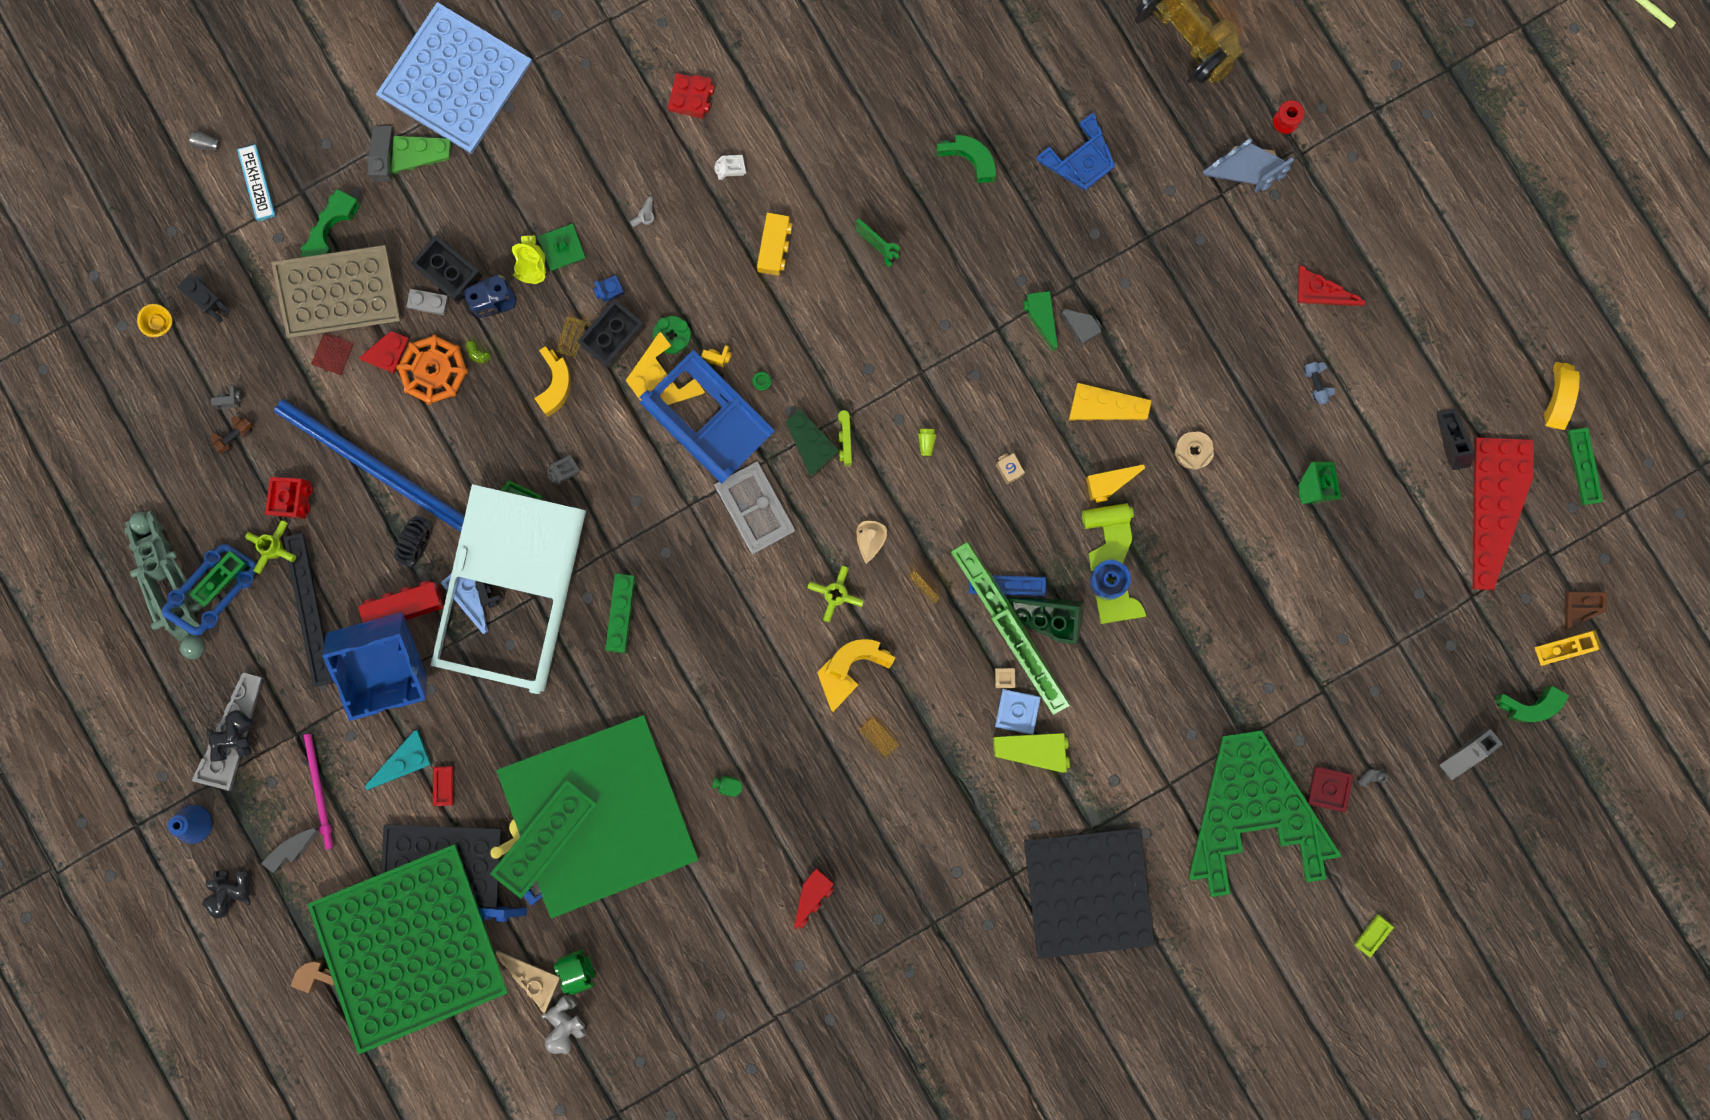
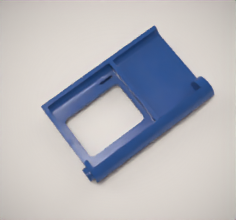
(727, 437)

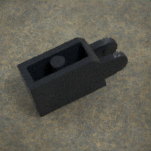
(202, 296)

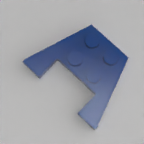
(1087, 163)

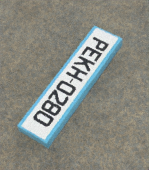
(256, 182)

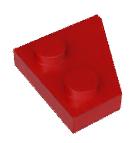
(387, 352)

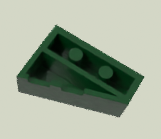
(811, 443)

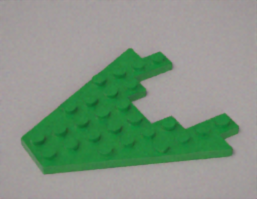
(1251, 794)

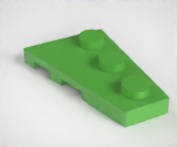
(418, 151)

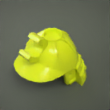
(529, 261)

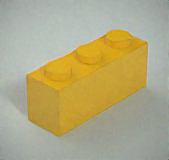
(774, 244)

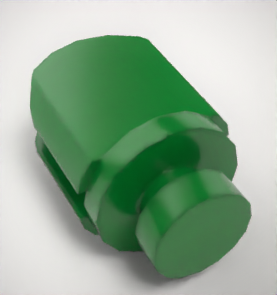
(727, 786)

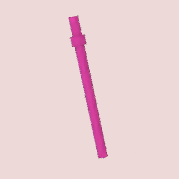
(325, 828)

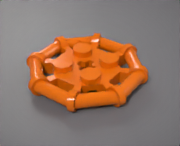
(436, 379)

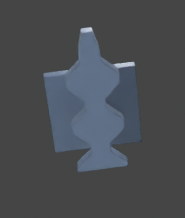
(1250, 165)

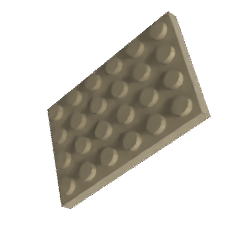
(336, 291)

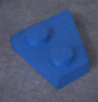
(502, 913)

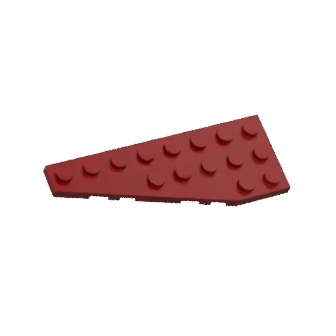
(1500, 488)

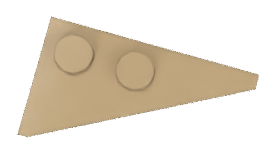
(536, 981)

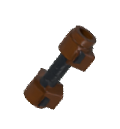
(242, 428)

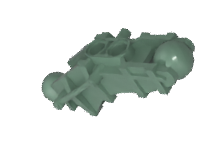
(153, 565)

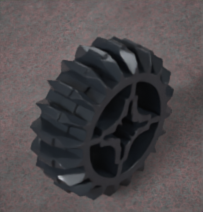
(413, 541)

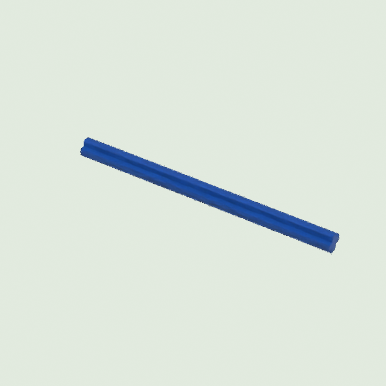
(370, 464)

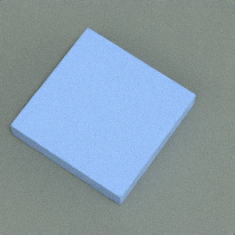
(1017, 711)

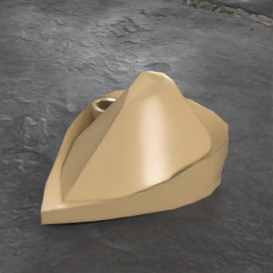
(871, 538)

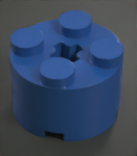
(1115, 570)

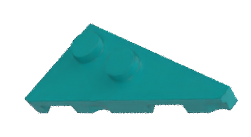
(407, 759)

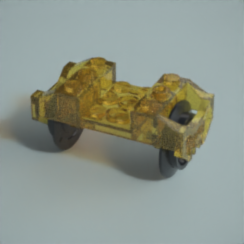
(1213, 46)

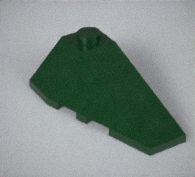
(1051, 617)

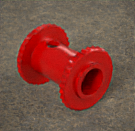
(1288, 117)

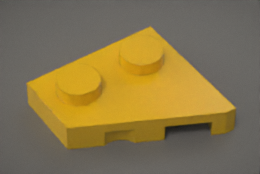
(835, 689)

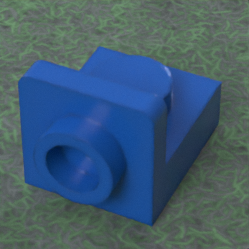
(608, 289)

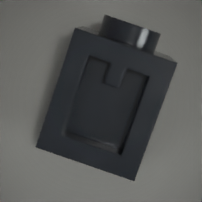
(484, 592)

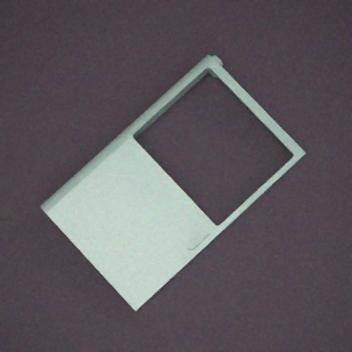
(518, 547)

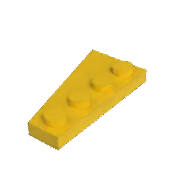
(1101, 404)

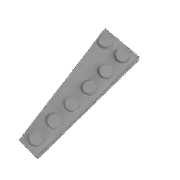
(222, 773)

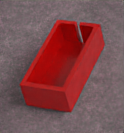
(412, 602)

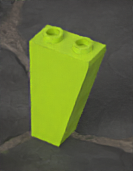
(1035, 750)

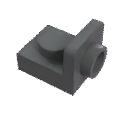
(225, 401)
(562, 470)

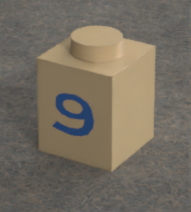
(1009, 468)

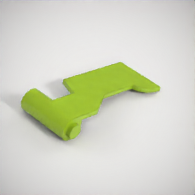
(1118, 538)

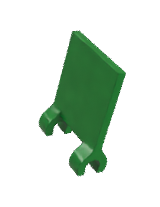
(878, 243)

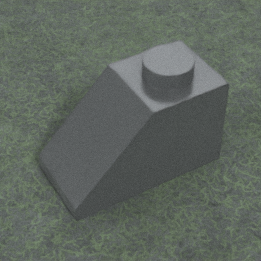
(1081, 325)

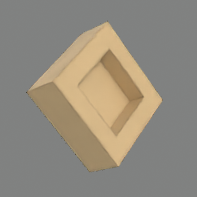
(1005, 678)

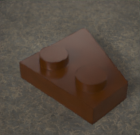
(1583, 606)

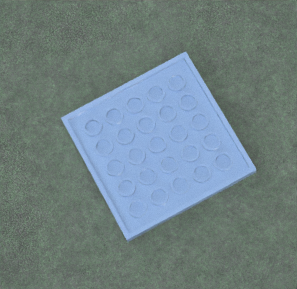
(454, 78)

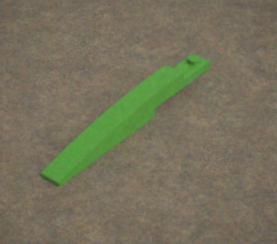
(1011, 627)

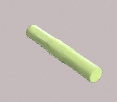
(1655, 11)

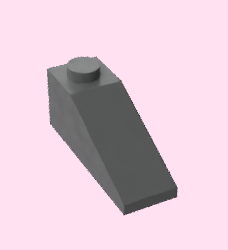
(381, 154)

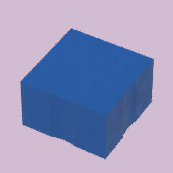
(375, 666)

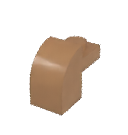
(309, 974)

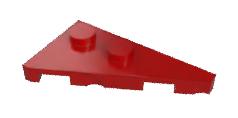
(1317, 290)

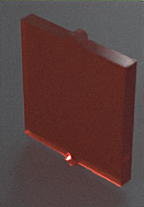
(332, 354)

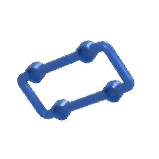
(209, 618)

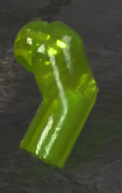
(476, 355)

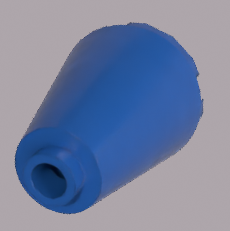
(191, 824)

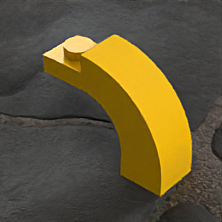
(559, 390)
(1564, 396)
(856, 651)

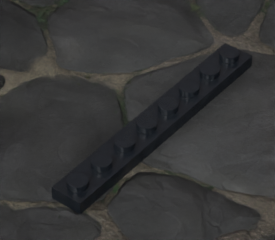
(308, 609)

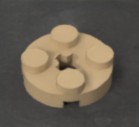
(1184, 454)

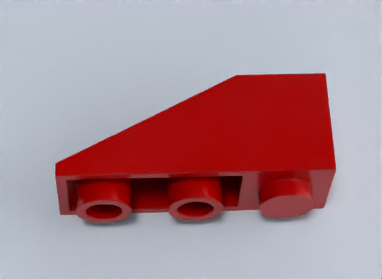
(813, 891)

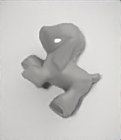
(558, 1040)

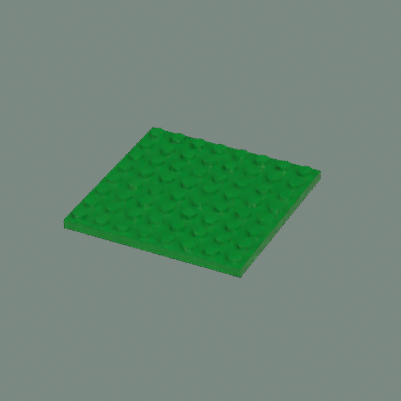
(407, 949)

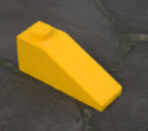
(1105, 484)
(1568, 647)

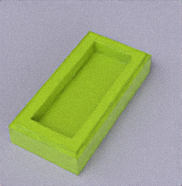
(1373, 935)

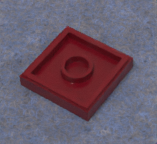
(1330, 789)

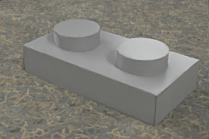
(427, 302)

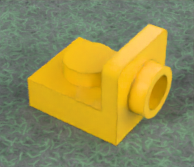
(713, 357)

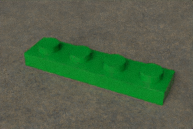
(1585, 466)

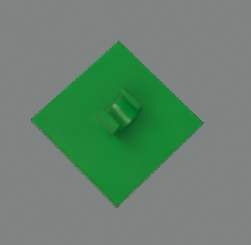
(561, 247)

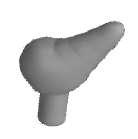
(645, 214)

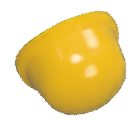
(154, 320)

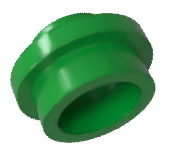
(761, 381)

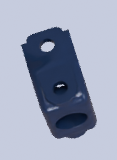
(488, 295)

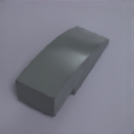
(290, 850)

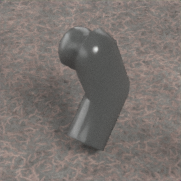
(1372, 775)

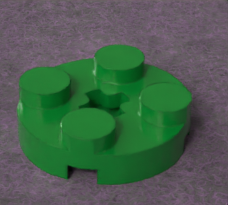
(680, 327)

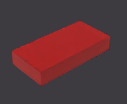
(443, 786)

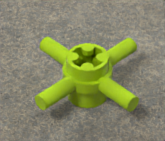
(274, 551)
(832, 603)

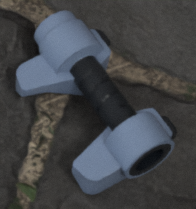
(1321, 394)

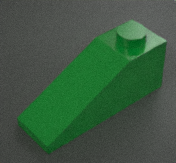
(1041, 315)
(218, 578)

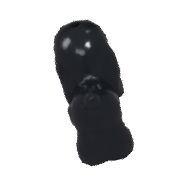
(236, 724)
(219, 903)

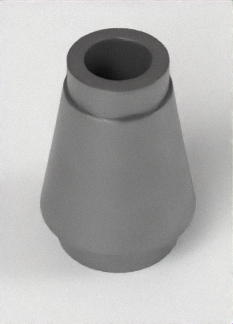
(203, 141)

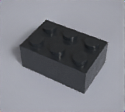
(446, 269)
(611, 334)

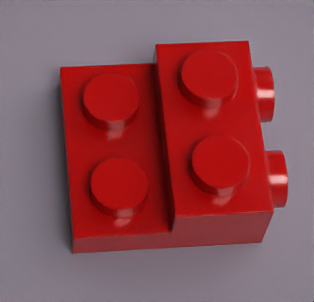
(691, 95)
(288, 497)

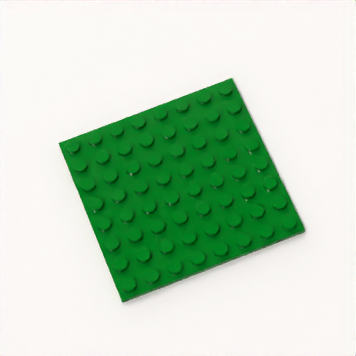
(628, 834)

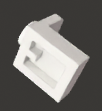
(730, 166)

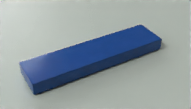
(1018, 585)

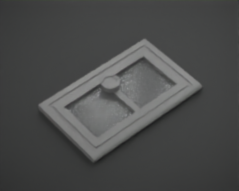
(754, 508)

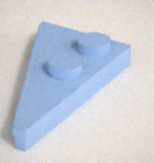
(469, 600)

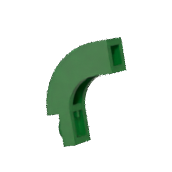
(974, 152)
(1545, 707)

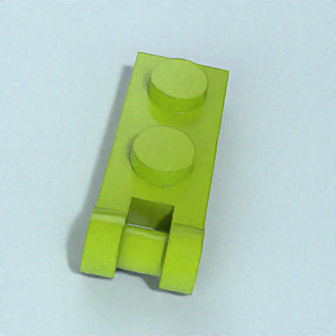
(844, 436)

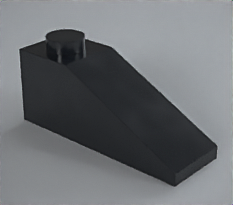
(1455, 440)

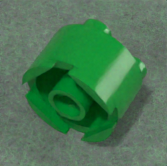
(575, 972)

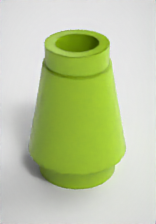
(926, 441)

